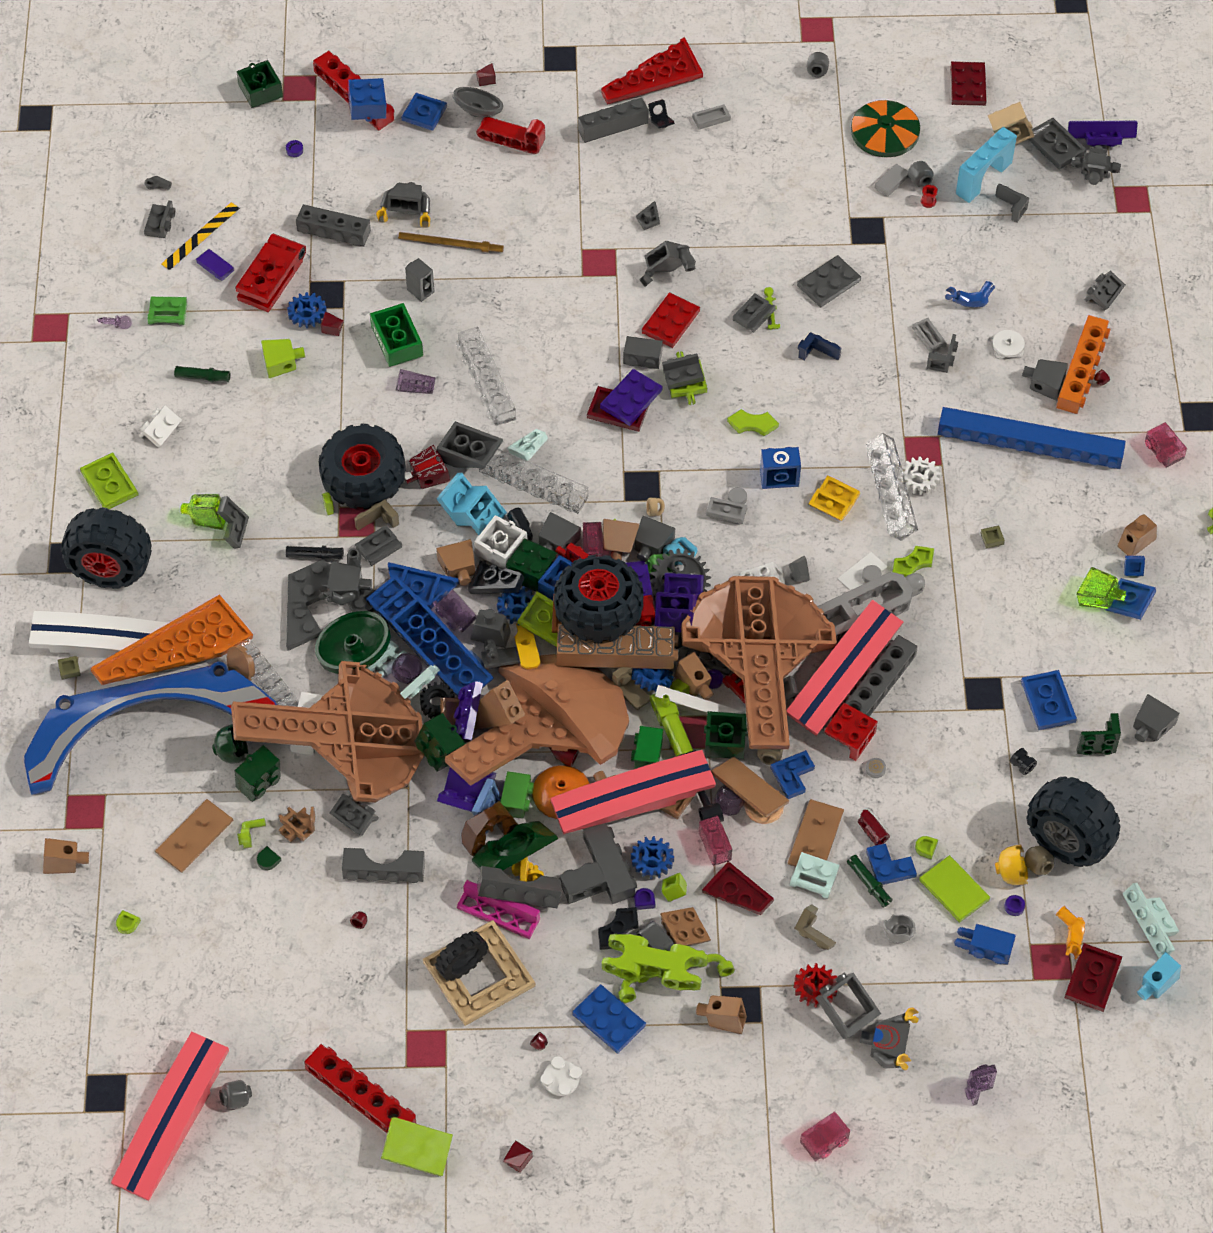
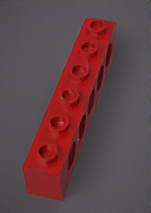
(337, 74)
(323, 1057)

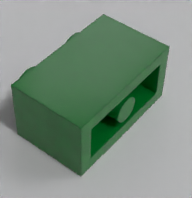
(648, 747)

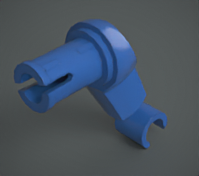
(975, 299)

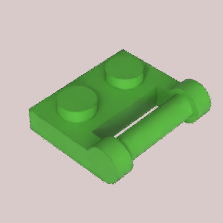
(167, 306)

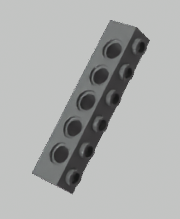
(899, 648)

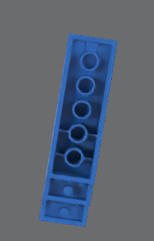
(427, 635)

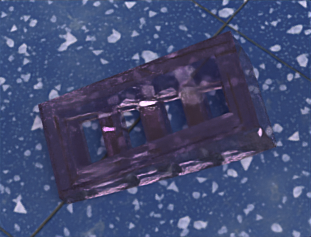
(406, 386)

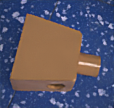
(1141, 531)
(618, 537)
(457, 560)
(693, 673)
(62, 856)
(724, 1013)

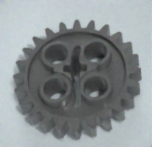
(690, 564)

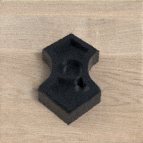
(624, 921)

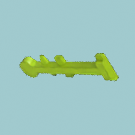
(768, 291)

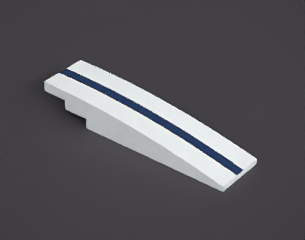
(87, 633)

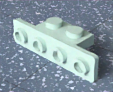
(1152, 918)

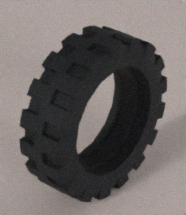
(461, 955)

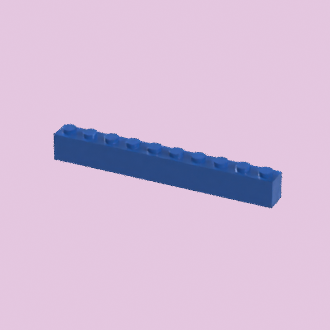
(1031, 437)

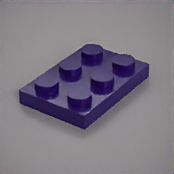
(631, 397)
(467, 711)

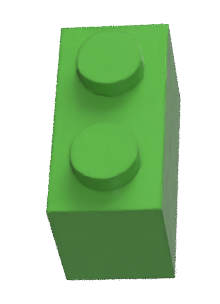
(516, 793)

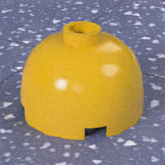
(1012, 866)

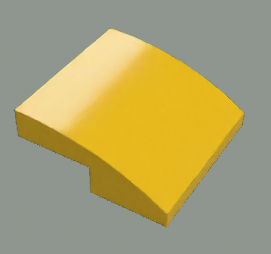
(834, 498)

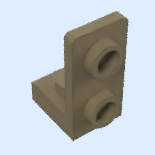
(378, 510)
(632, 693)
(804, 927)

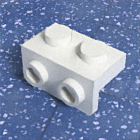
(161, 425)

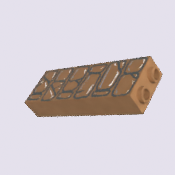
(640, 648)

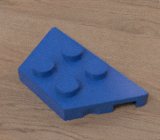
(425, 584)

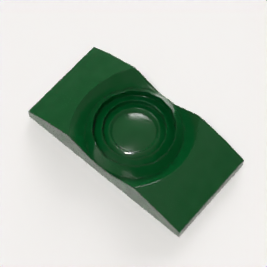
(515, 846)

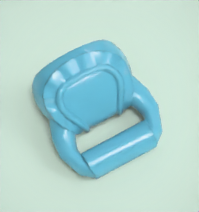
(675, 544)

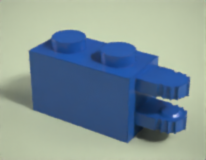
(987, 943)

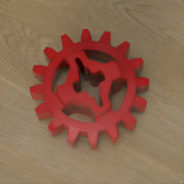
(806, 987)

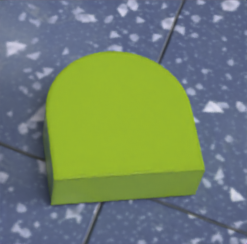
(328, 503)
(926, 846)
(127, 922)

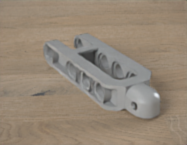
(843, 604)

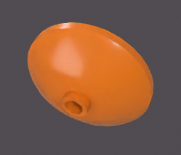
(547, 786)

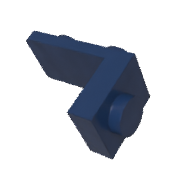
(820, 344)

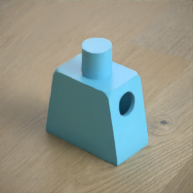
(1160, 977)

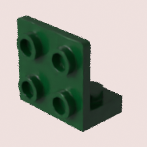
(1101, 741)

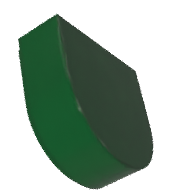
(268, 859)

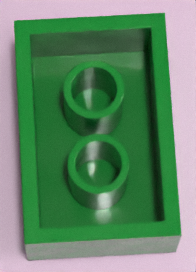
(396, 334)

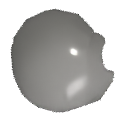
(899, 928)

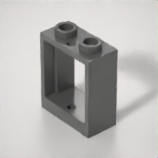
(865, 1000)

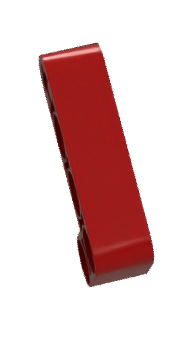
(513, 135)

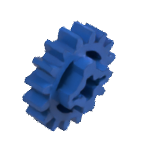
(306, 310)
(516, 604)
(652, 678)
(652, 857)

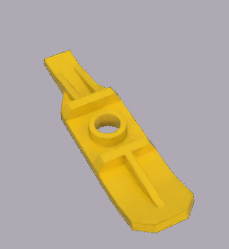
(526, 648)

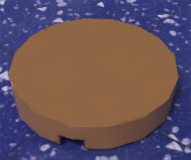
(240, 661)

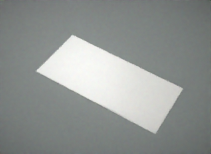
(853, 577)

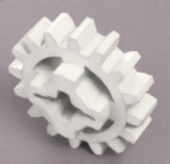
(921, 474)

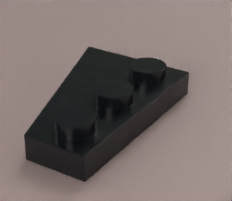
(491, 579)

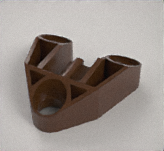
(475, 828)

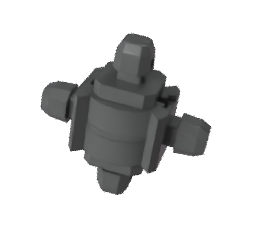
(1095, 165)

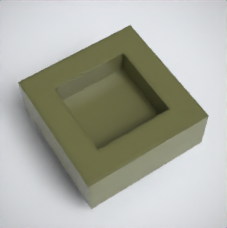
(992, 536)
(69, 667)

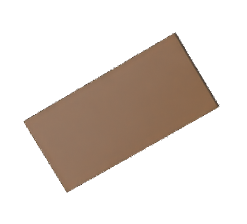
(749, 787)
(816, 831)
(194, 835)

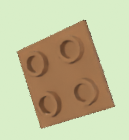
(684, 927)

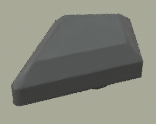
(649, 216)
(799, 570)

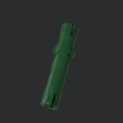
(204, 374)
(874, 887)

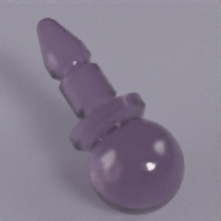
(123, 321)

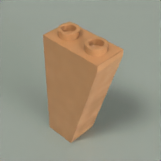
(498, 707)

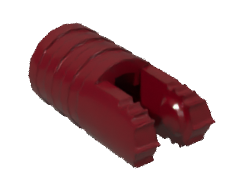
(873, 828)

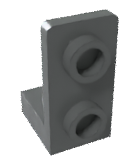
(1018, 200)
(942, 362)

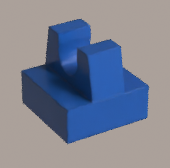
(1134, 565)

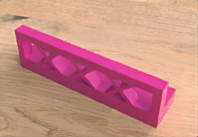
(516, 909)

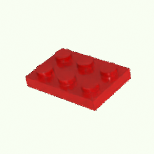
(671, 320)

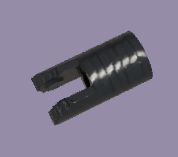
(520, 520)

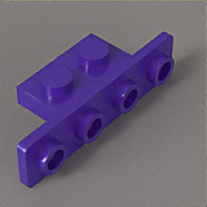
(1103, 132)

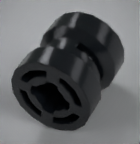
(1023, 761)

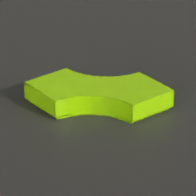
(761, 423)
(919, 558)

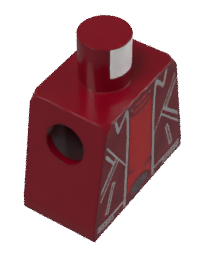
(427, 469)

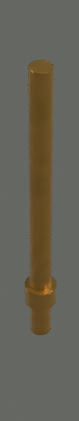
(484, 246)

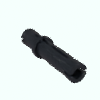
(315, 552)

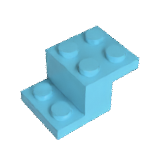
(469, 504)

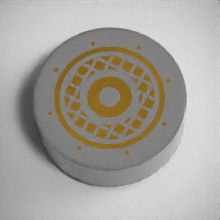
(875, 767)

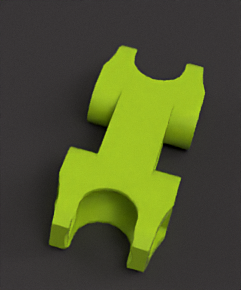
(642, 959)

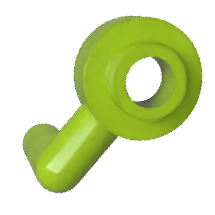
(244, 837)

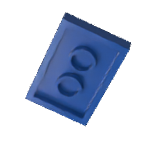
(1048, 700)
(609, 1018)

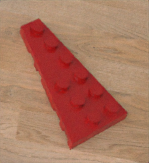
(656, 73)

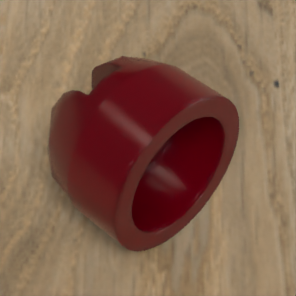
(1101, 377)
(359, 919)
(539, 1041)

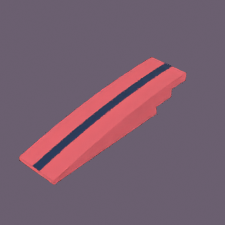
(844, 667)
(633, 792)
(170, 1116)

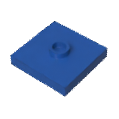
(424, 111)
(1136, 600)

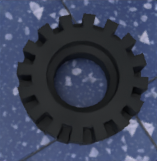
(431, 692)

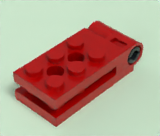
(270, 272)

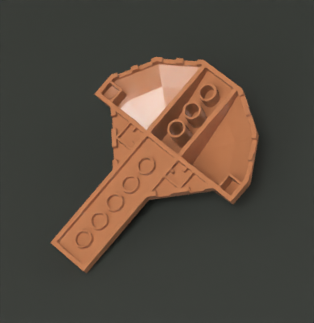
(761, 636)
(562, 711)
(356, 726)

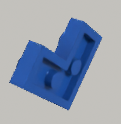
(788, 772)
(889, 870)

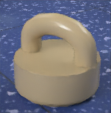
(652, 506)

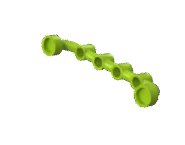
(628, 994)

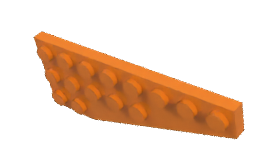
(192, 638)

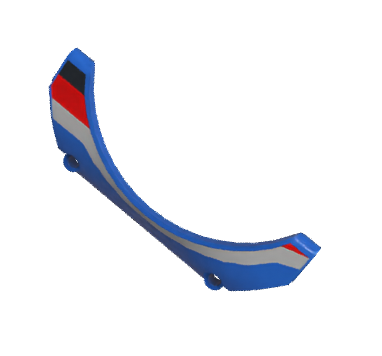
(64, 728)

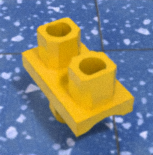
(526, 870)

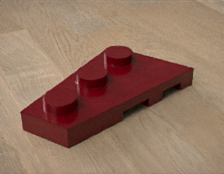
(738, 889)

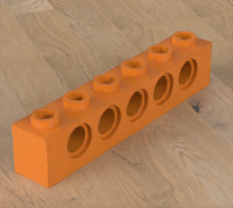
(1083, 363)

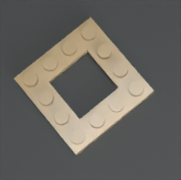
(473, 1007)

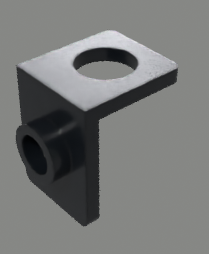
(660, 120)

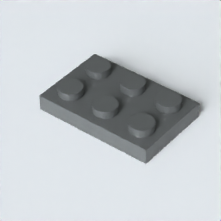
(1056, 143)
(829, 281)

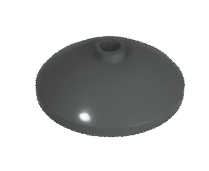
(477, 101)

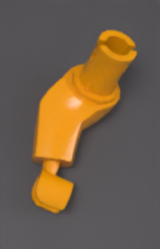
(1076, 931)

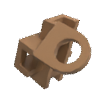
(294, 828)

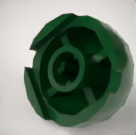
(227, 748)

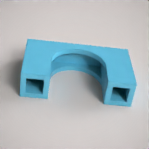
(996, 153)

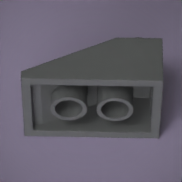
(467, 447)

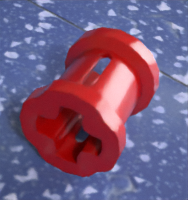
(929, 193)

